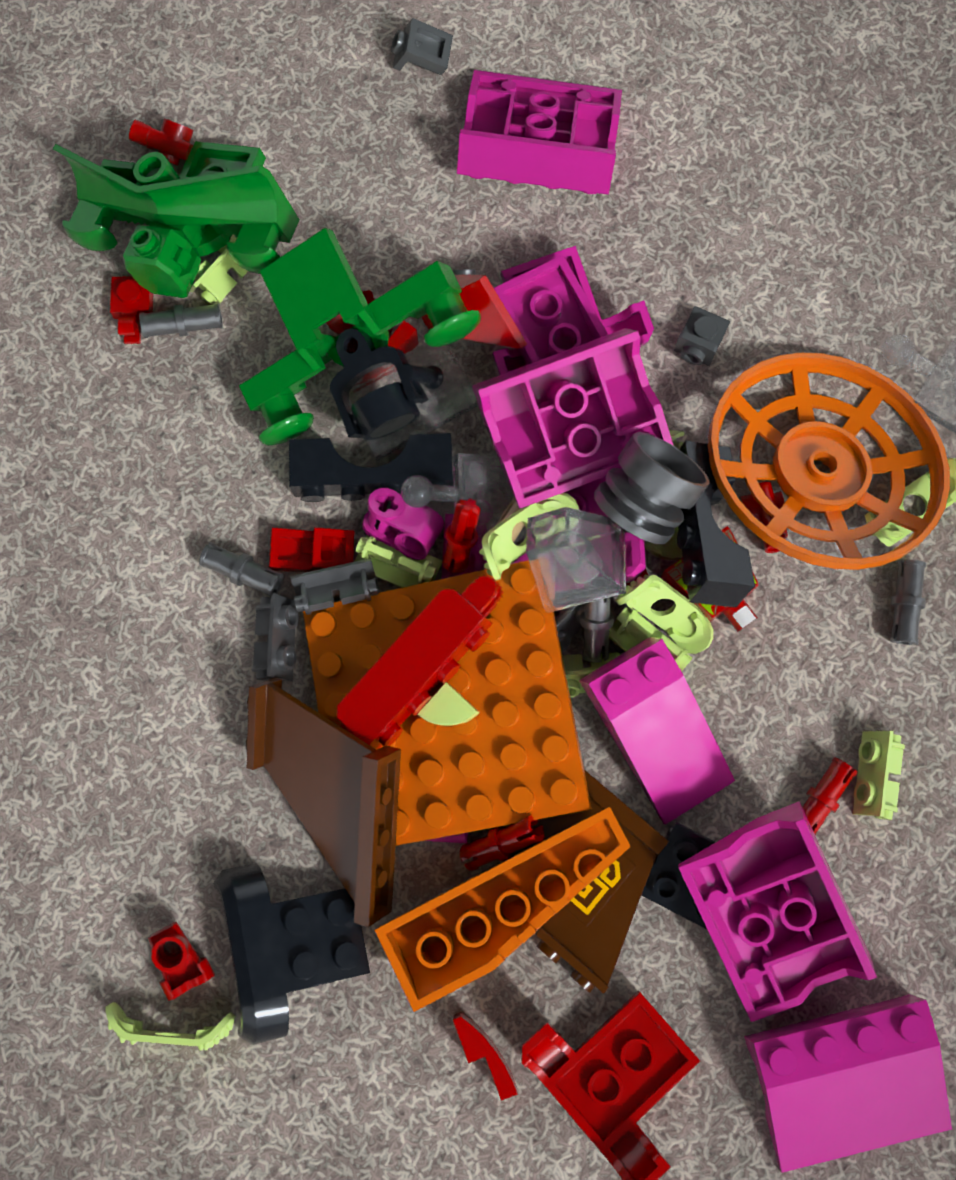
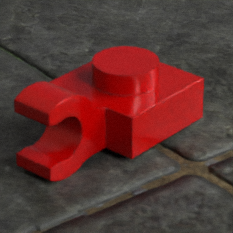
(126, 304)

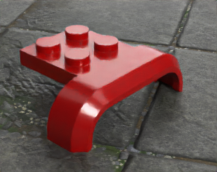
(614, 1081)

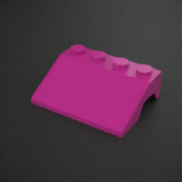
(539, 132)
(569, 415)
(776, 912)
(851, 1081)

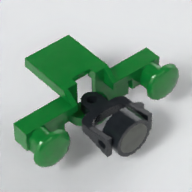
(317, 285)

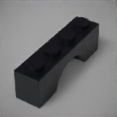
(320, 471)
(714, 565)

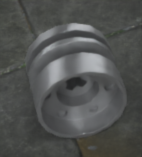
(651, 488)

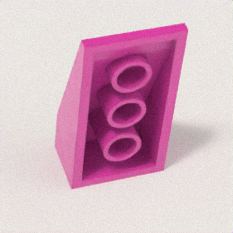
(550, 310)
(658, 728)

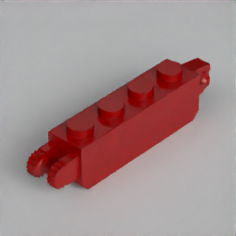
(418, 662)

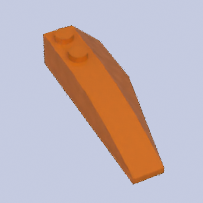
(493, 913)

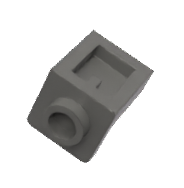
(422, 46)
(701, 337)

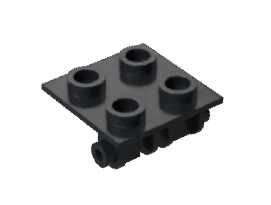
(665, 880)

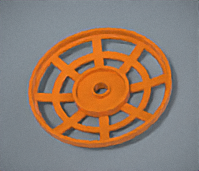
(835, 448)

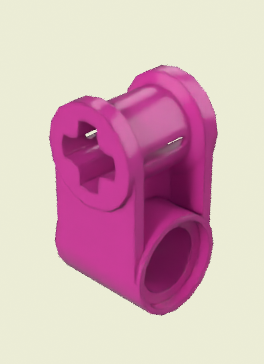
(402, 526)

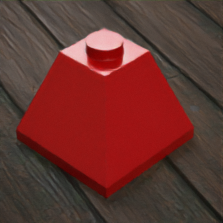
(496, 324)

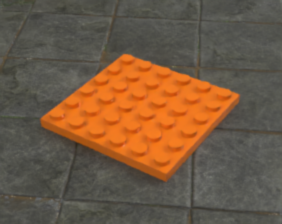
(507, 760)

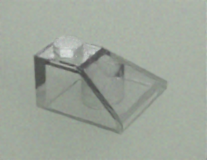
(575, 557)

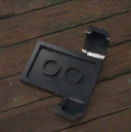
(284, 947)

